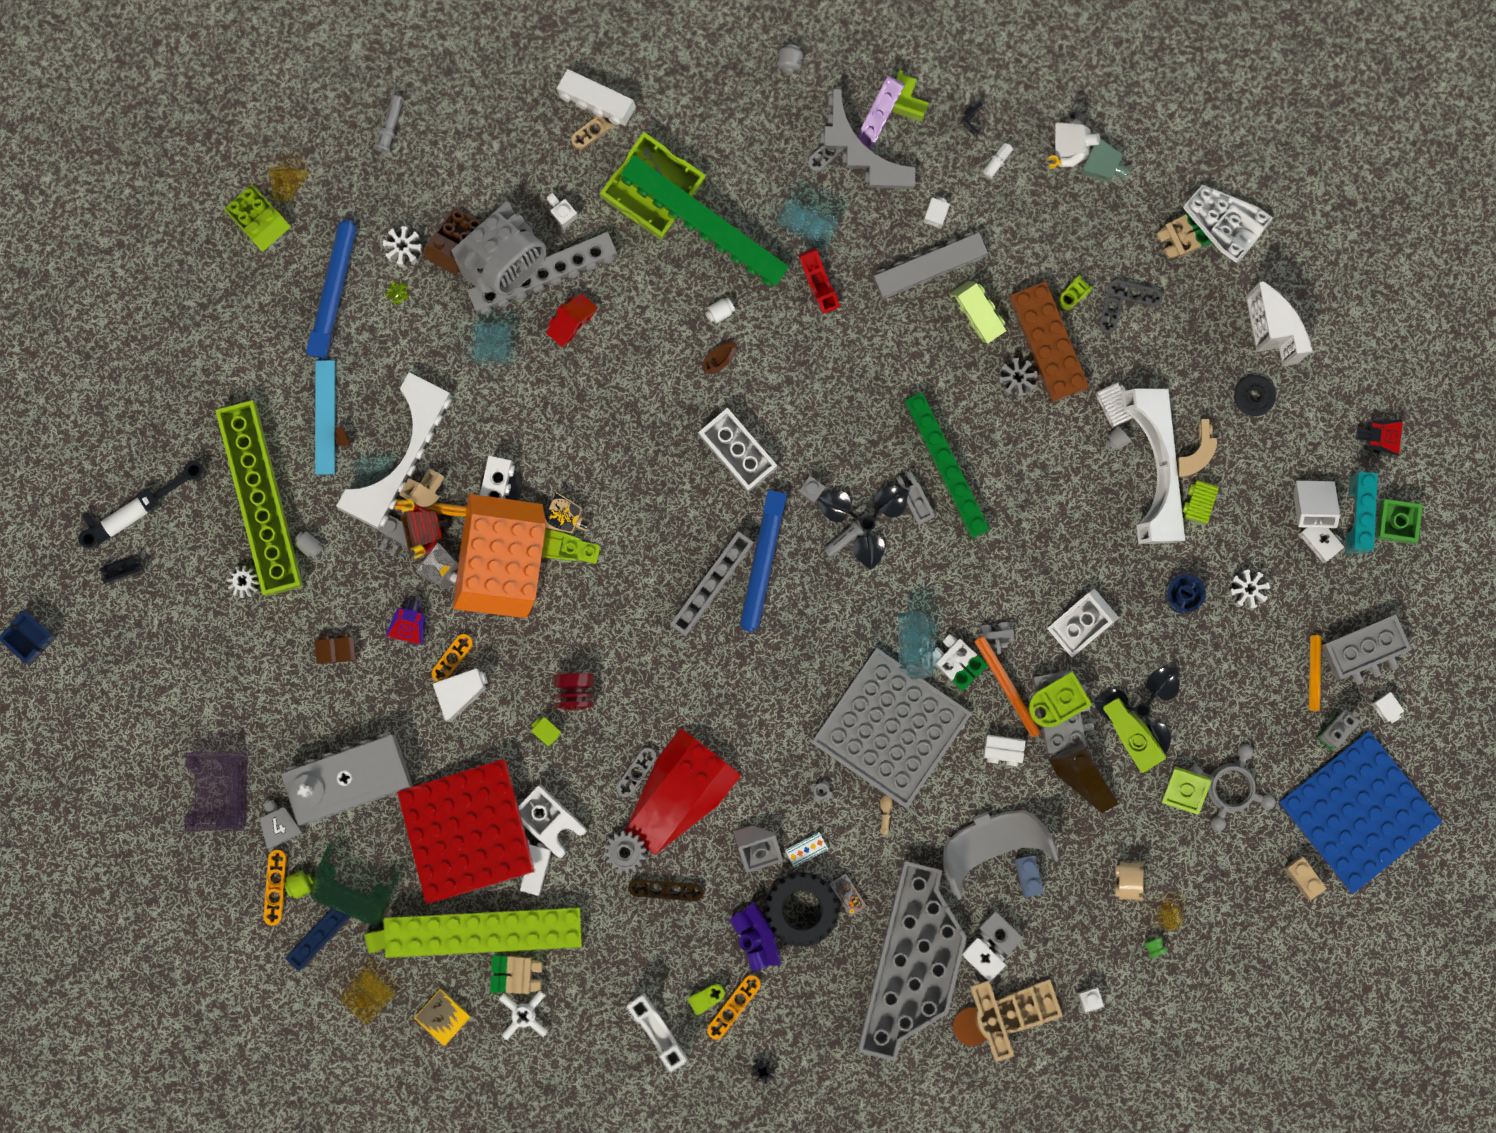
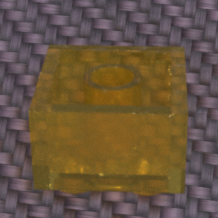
(367, 996)

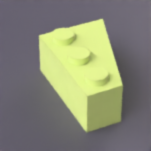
(979, 311)

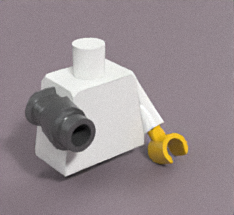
(1072, 141)

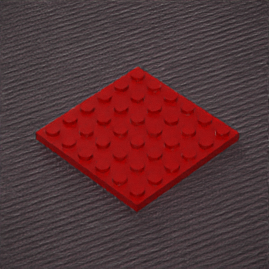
(466, 831)

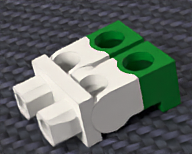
(956, 657)

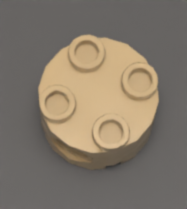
(1130, 881)

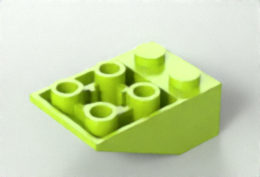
(257, 218)

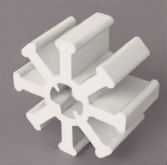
(409, 242)
(1254, 594)

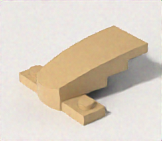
(1012, 1013)

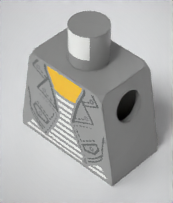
(439, 567)

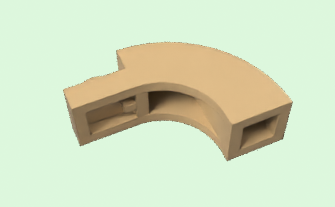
(1192, 464)

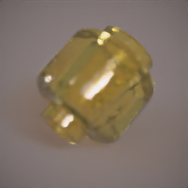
(1170, 916)

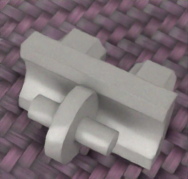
(998, 639)

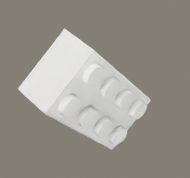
(737, 450)

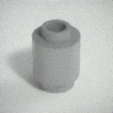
(308, 544)

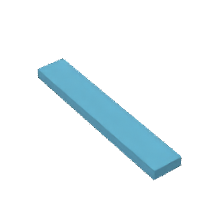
(325, 417)

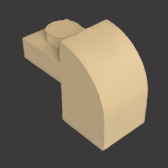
(423, 492)

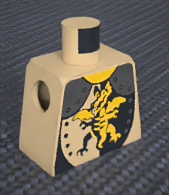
(565, 516)

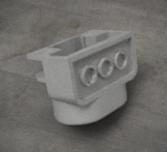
(500, 253)

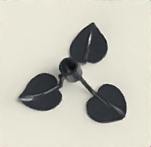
(867, 549)
(1161, 682)

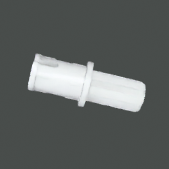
(997, 160)

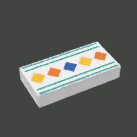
(806, 849)

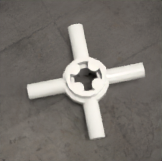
(519, 1022)

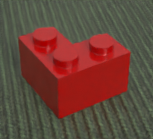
(570, 319)

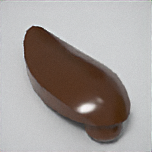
(719, 357)

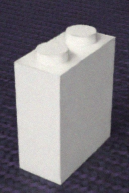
(1316, 504)

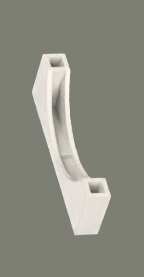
(375, 501)
(1165, 516)

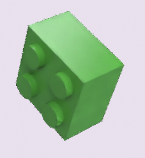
(1398, 521)

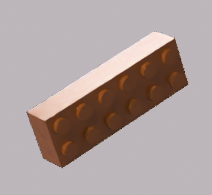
(1048, 342)

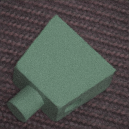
(1104, 163)

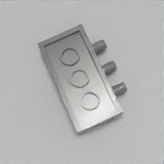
(1366, 649)
(1066, 733)

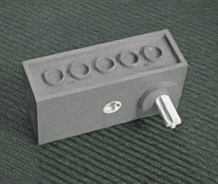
(320, 789)

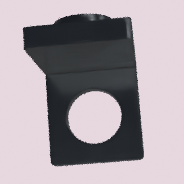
(969, 113)

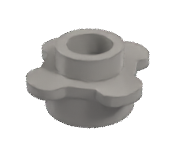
(816, 788)

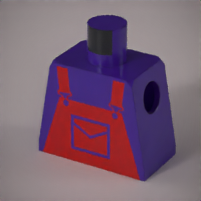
(408, 624)

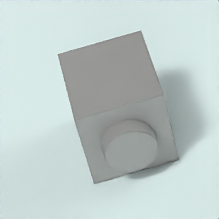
(811, 490)

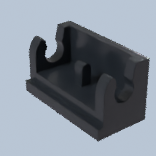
(122, 570)

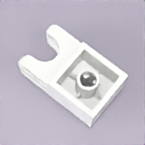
(555, 819)

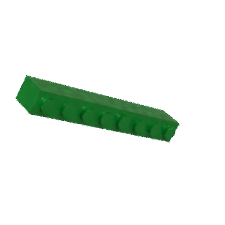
(946, 466)

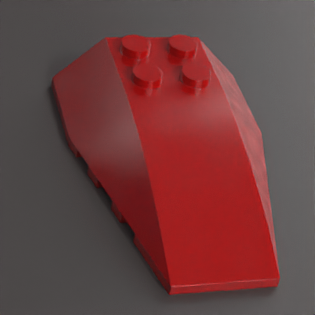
(680, 791)

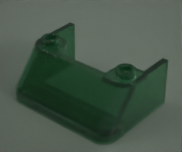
(347, 901)

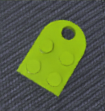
(1060, 701)

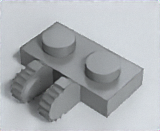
(393, 530)

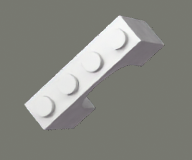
(533, 882)
(648, 1017)

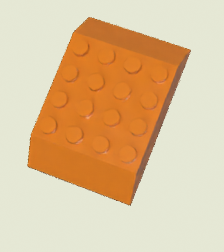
(499, 556)

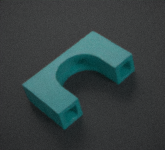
(1364, 490)

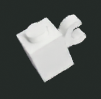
(562, 211)

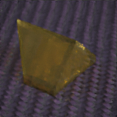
(286, 182)

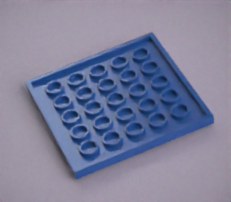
(1360, 812)

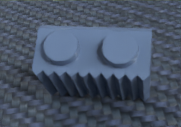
(1029, 876)

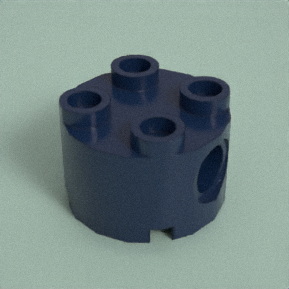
(1184, 594)

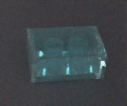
(807, 222)
(916, 645)

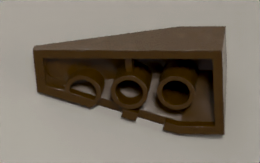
(1080, 772)

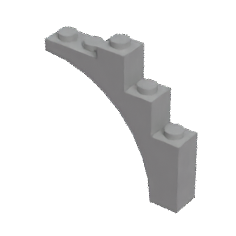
(856, 155)

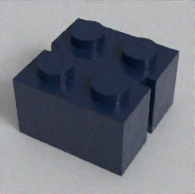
(27, 638)

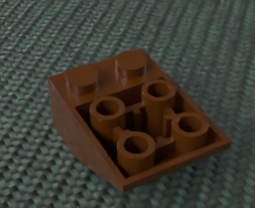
(448, 235)

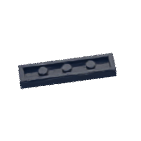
(316, 939)

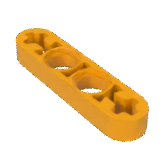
(273, 887)
(737, 1009)

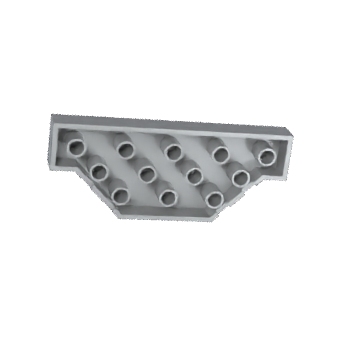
(915, 964)

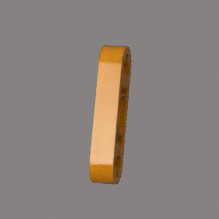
(438, 666)

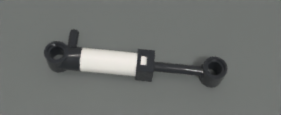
(144, 503)

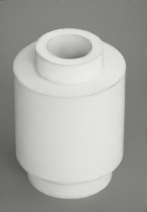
(720, 310)

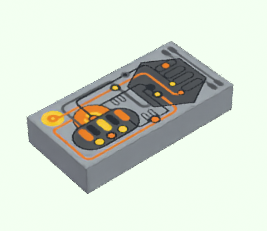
(848, 895)

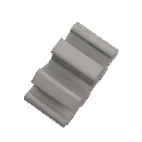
(1021, 373)

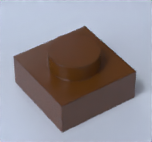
(342, 438)

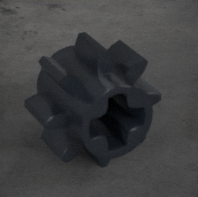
(764, 1077)

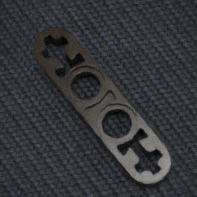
(665, 894)

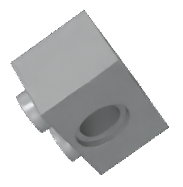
(1011, 938)

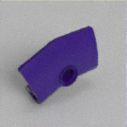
(756, 938)

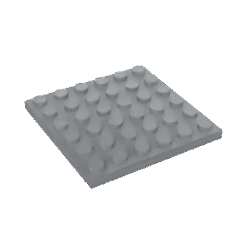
(891, 728)

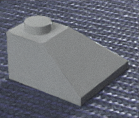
(757, 848)

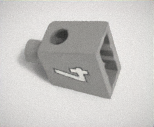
(278, 825)

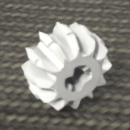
(237, 583)

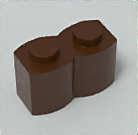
(335, 650)

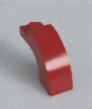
(818, 281)

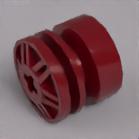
(573, 690)

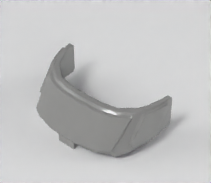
(990, 838)

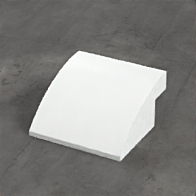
(1277, 325)

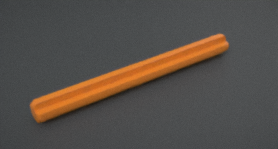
(1007, 686)

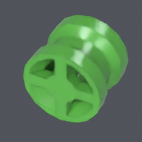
(1155, 947)

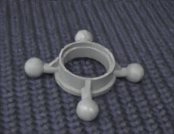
(1267, 801)

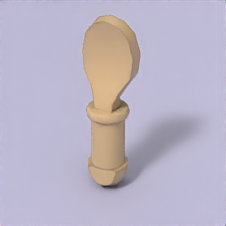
(886, 805)

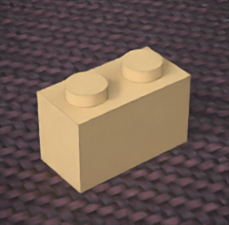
(1305, 878)

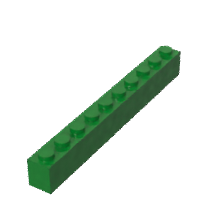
(704, 221)

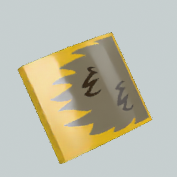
(442, 1017)

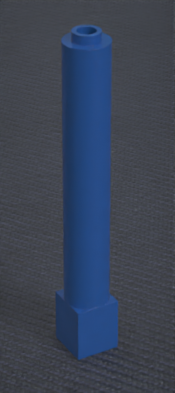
(320, 337)
(762, 560)

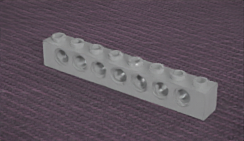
(602, 242)

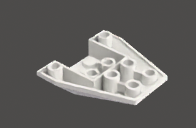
(1227, 221)

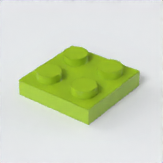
(1186, 790)

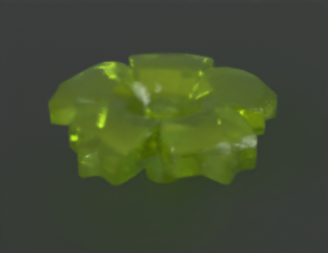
(397, 293)

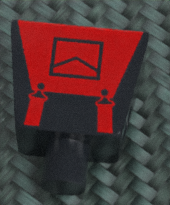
(1382, 437)

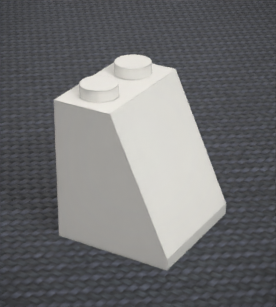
(459, 692)

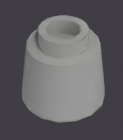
(1118, 439)

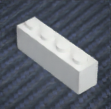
(596, 98)

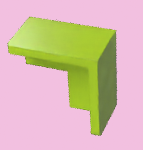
(905, 103)

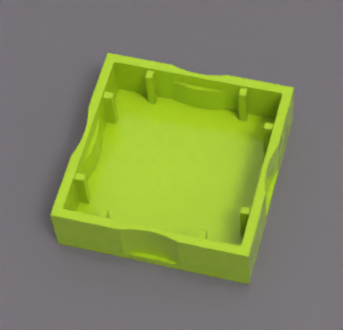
(642, 209)

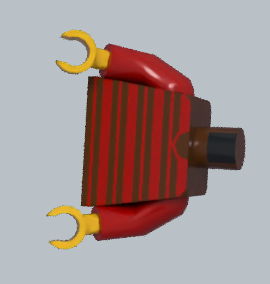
(421, 528)

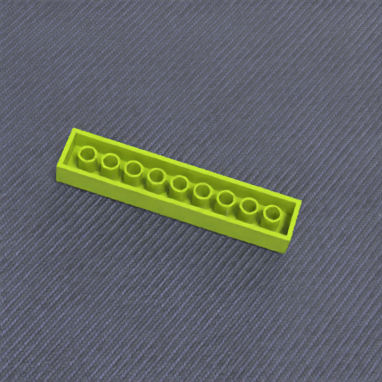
(259, 498)
(482, 932)

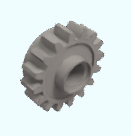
(618, 859)

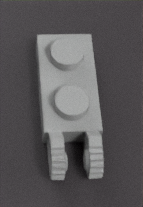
(917, 500)

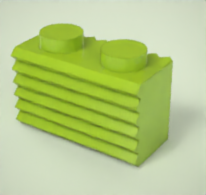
(1200, 502)

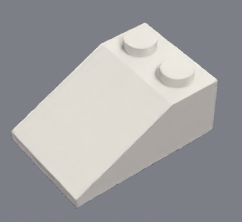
(1083, 623)

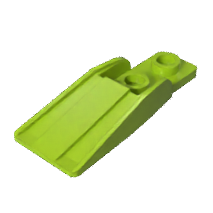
(568, 548)
(1134, 736)

